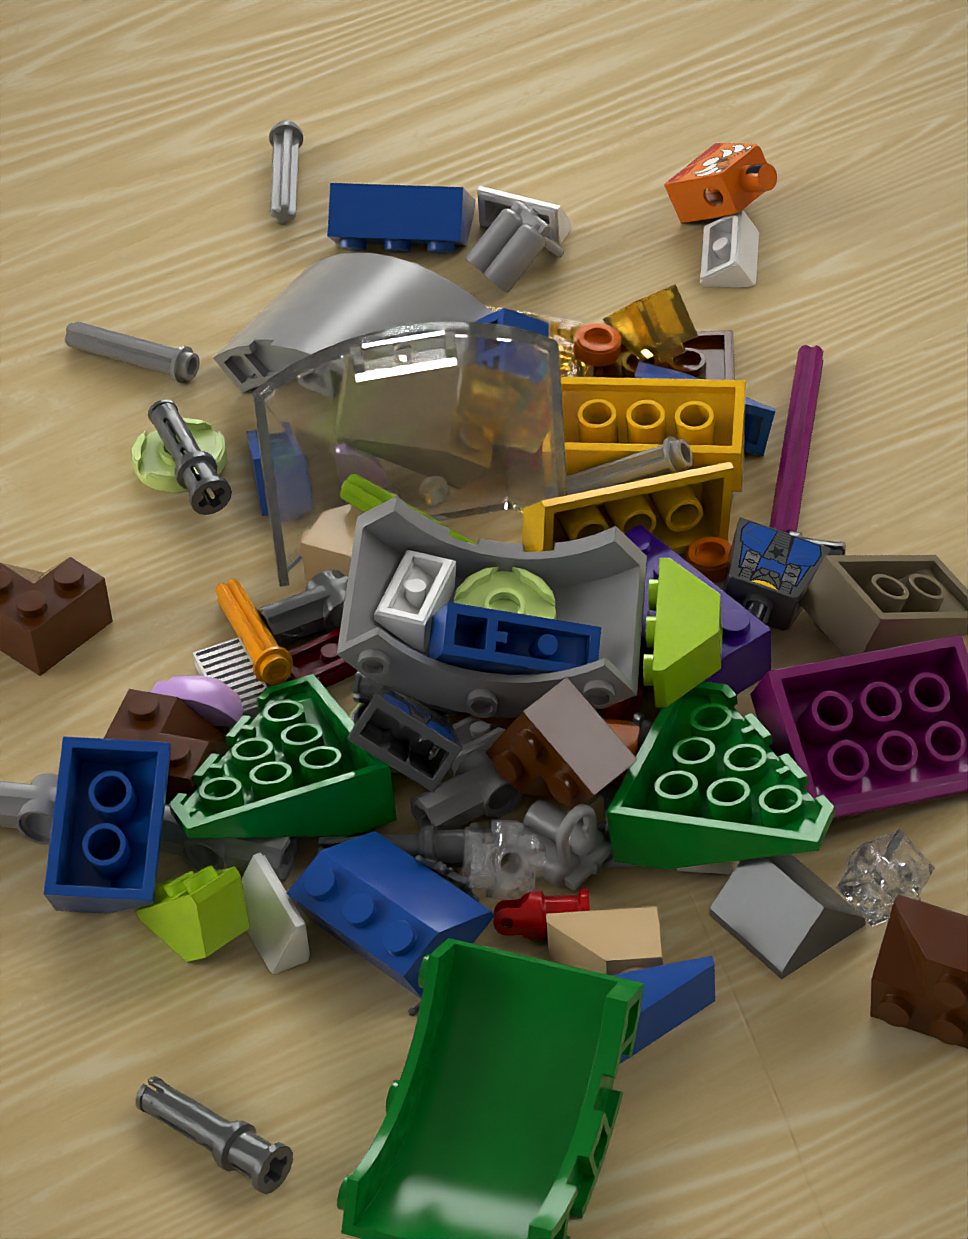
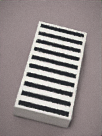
(234, 667)

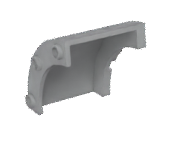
(338, 302)
(592, 581)

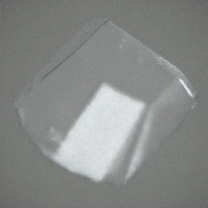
(427, 411)

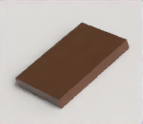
(705, 358)

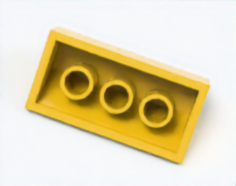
(630, 415)
(670, 506)

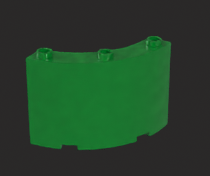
(496, 1101)

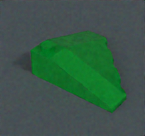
(289, 774)
(712, 790)

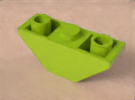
(683, 633)
(197, 911)

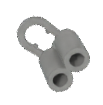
(512, 245)
(571, 845)

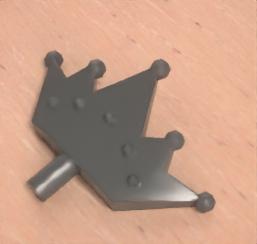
(452, 875)

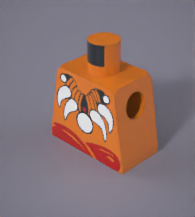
(733, 176)

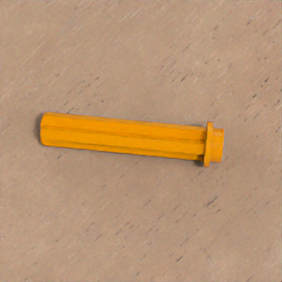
(270, 662)

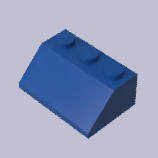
(399, 216)
(107, 824)
(386, 905)

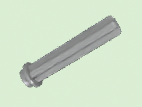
(286, 140)
(179, 363)
(668, 458)

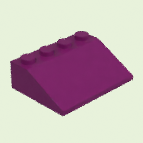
(874, 724)

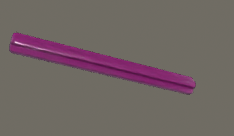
(797, 439)

